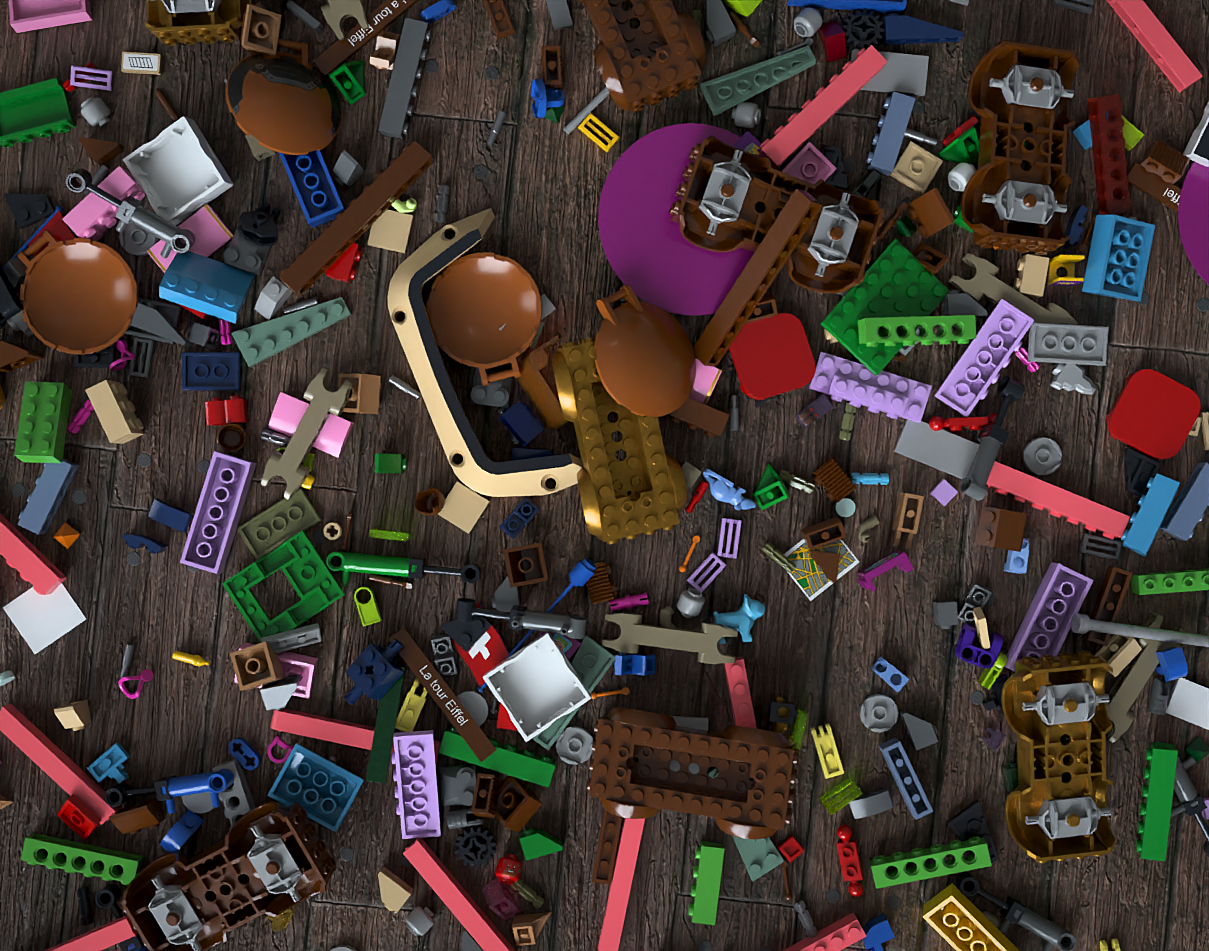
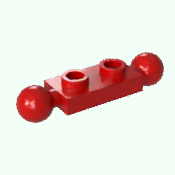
(955, 424)
(850, 860)

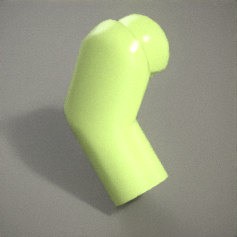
(406, 206)

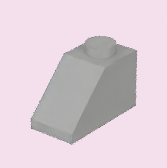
(272, 298)

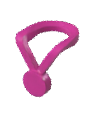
(122, 347)
(145, 676)
(283, 744)

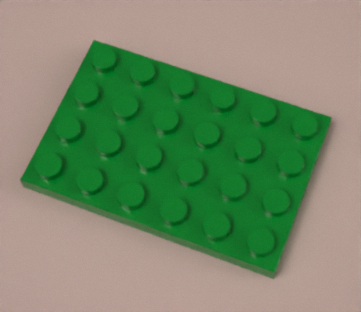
(891, 288)

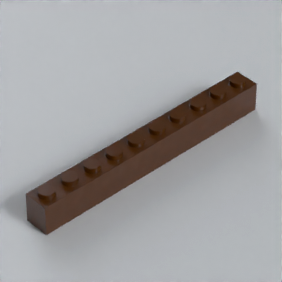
(356, 218)
(756, 277)

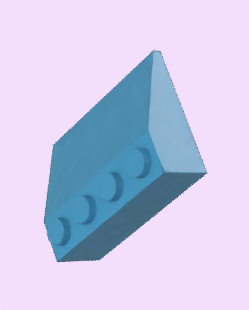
(1118, 257)
(206, 285)
(317, 785)

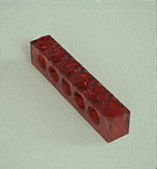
(1101, 148)

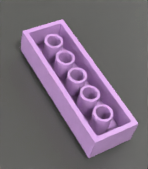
(218, 512)
(1049, 614)

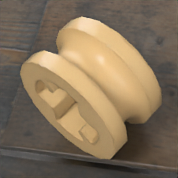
(329, 535)

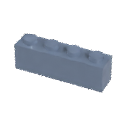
(891, 133)
(47, 496)
(1189, 505)
(905, 778)

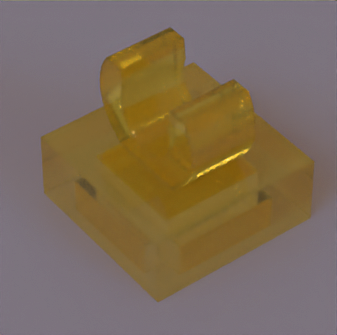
(280, 921)

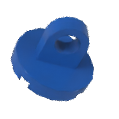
(544, 98)

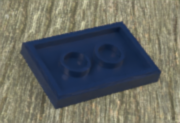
(211, 371)

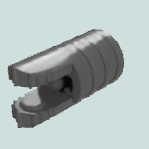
(1159, 697)
(460, 819)

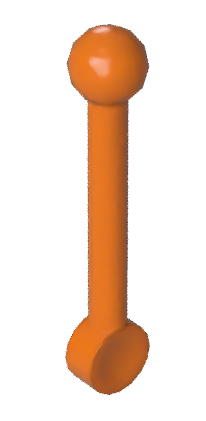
(696, 539)
(625, 691)

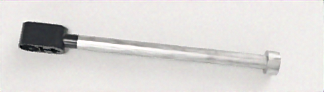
(1082, 624)

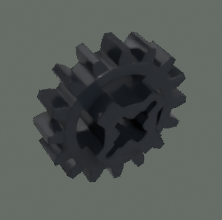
(870, 27)
(468, 848)

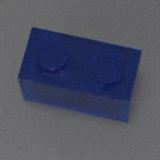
(522, 423)

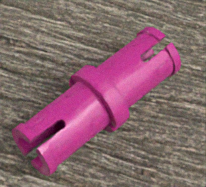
(628, 601)

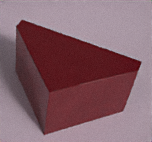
(833, 41)

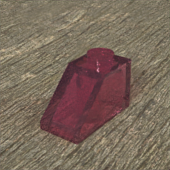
(500, 900)

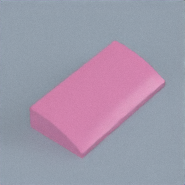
(40, 14)
(290, 411)

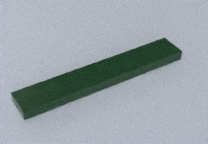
(384, 733)

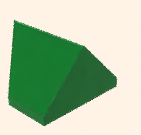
(350, 80)
(963, 149)
(770, 489)

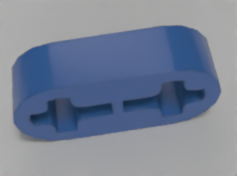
(437, 11)
(248, 750)

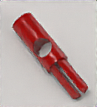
(697, 496)

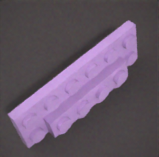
(984, 358)
(882, 392)
(416, 784)

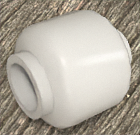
(960, 175)

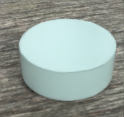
(845, 507)
(6, 677)

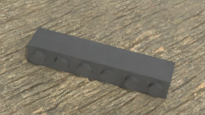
(404, 78)

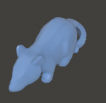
(724, 491)

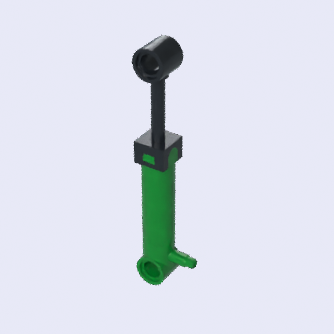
(393, 566)

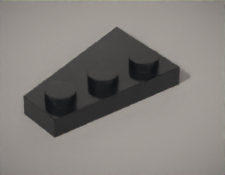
(972, 823)

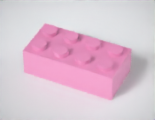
(95, 214)

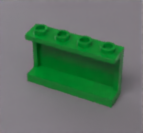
(34, 112)

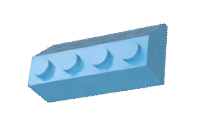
(1151, 514)

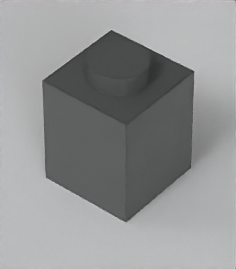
(945, 613)

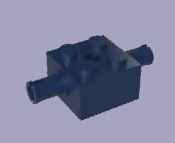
(374, 671)

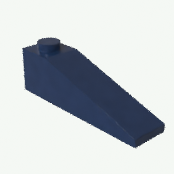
(910, 30)

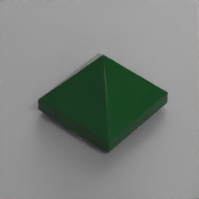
(554, 113)
(905, 227)
(1198, 749)

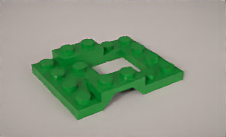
(305, 572)

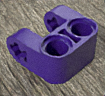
(965, 640)

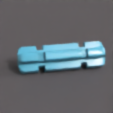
(870, 478)

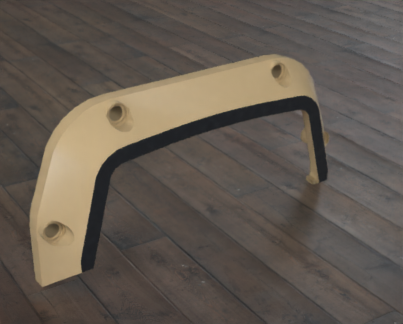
(416, 336)

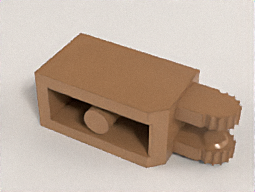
(907, 517)

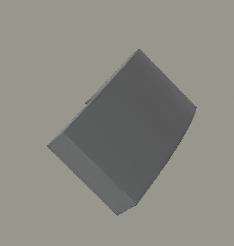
(974, 598)
(444, 655)
(872, 804)

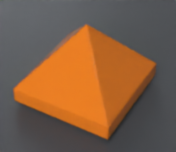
(66, 535)

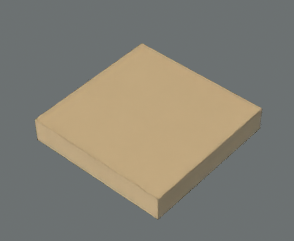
(916, 167)
(391, 231)
(463, 507)

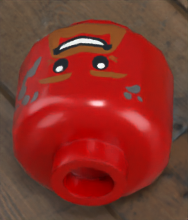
(508, 869)

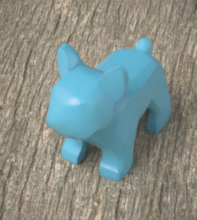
(741, 619)

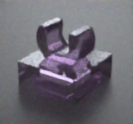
(995, 740)

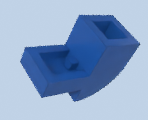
(634, 663)
(1172, 663)
(181, 832)
(877, 932)

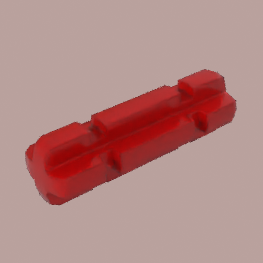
(66, 84)

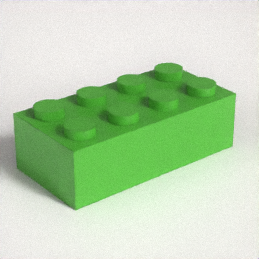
(43, 422)

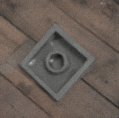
(246, 254)
(495, 394)
(457, 784)

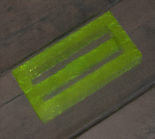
(392, 535)
(799, 727)
(845, 801)

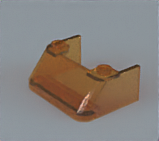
(538, 389)

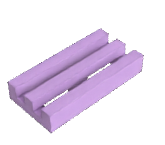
(88, 85)
(736, 540)
(711, 578)

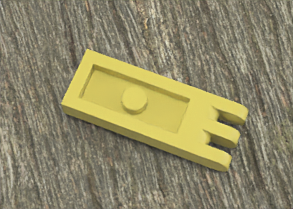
(827, 751)

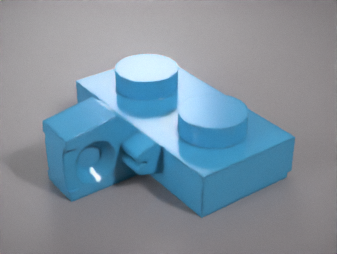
(110, 764)

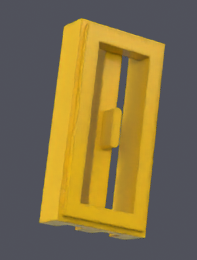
(611, 143)

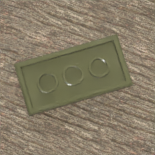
(279, 524)

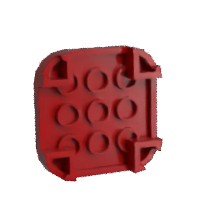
(772, 356)
(1153, 414)

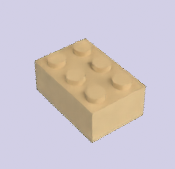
(115, 411)

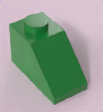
(390, 463)
(538, 843)

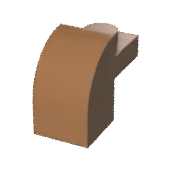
(386, 50)

